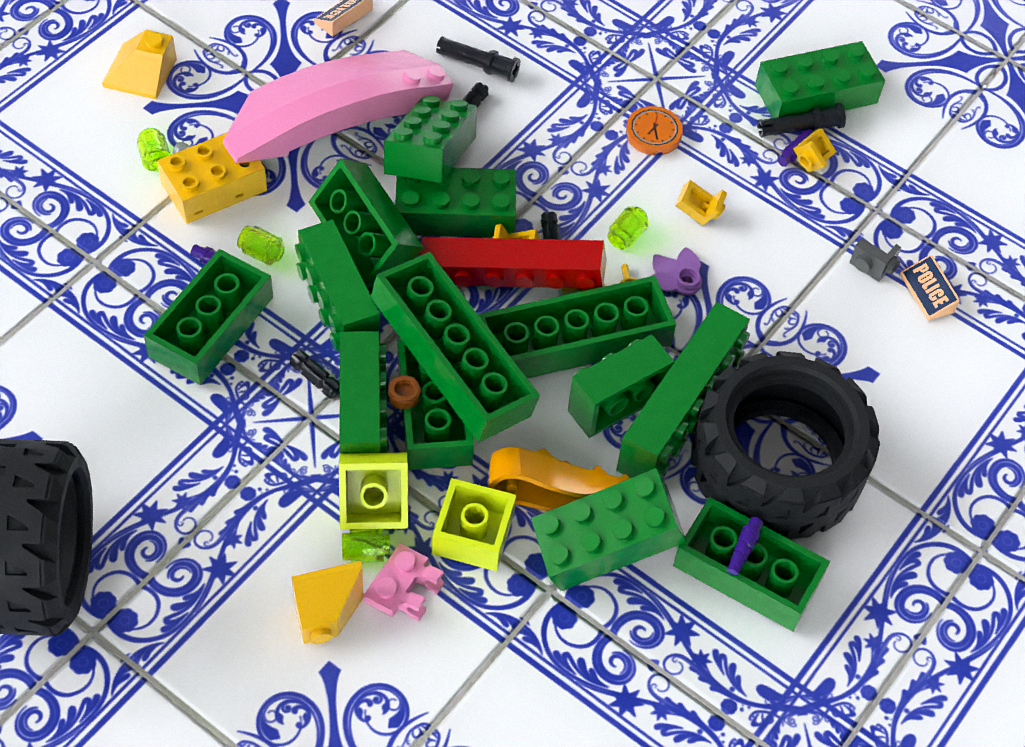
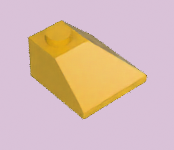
(142, 64)
(327, 600)

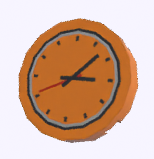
(654, 130)

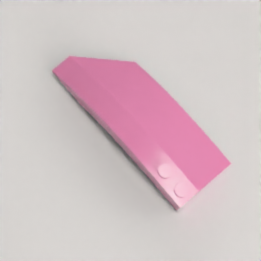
(331, 99)

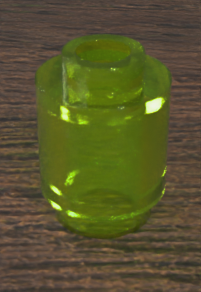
(152, 147)
(628, 227)
(261, 244)
(365, 545)

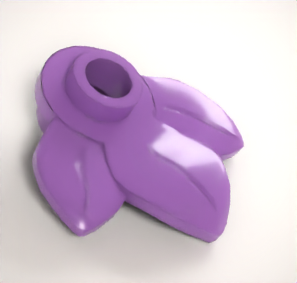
(674, 273)

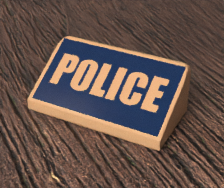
(343, 15)
(930, 288)

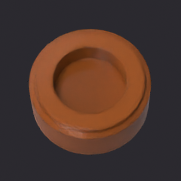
(404, 392)

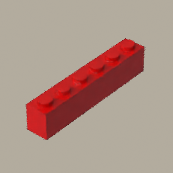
(520, 262)

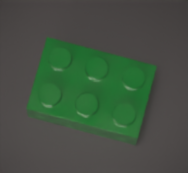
(617, 385)

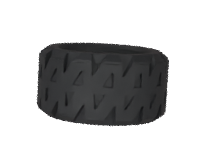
(797, 390)
(43, 535)

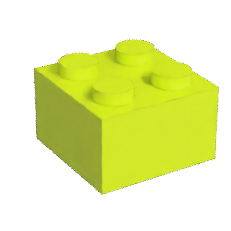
(373, 490)
(473, 524)

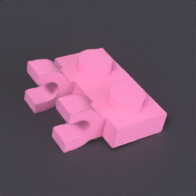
(397, 578)

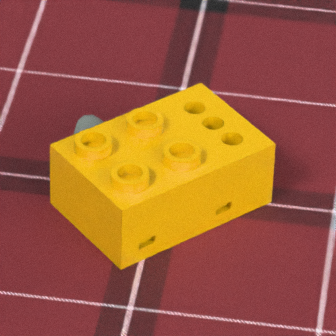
(208, 179)

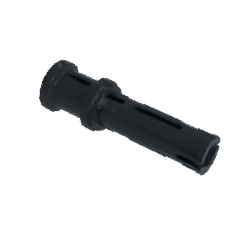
(489, 61)
(813, 120)

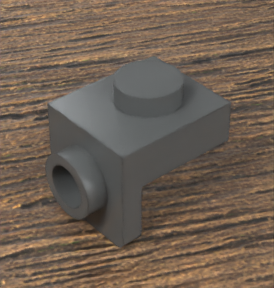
(873, 260)

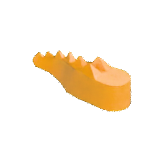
(543, 480)

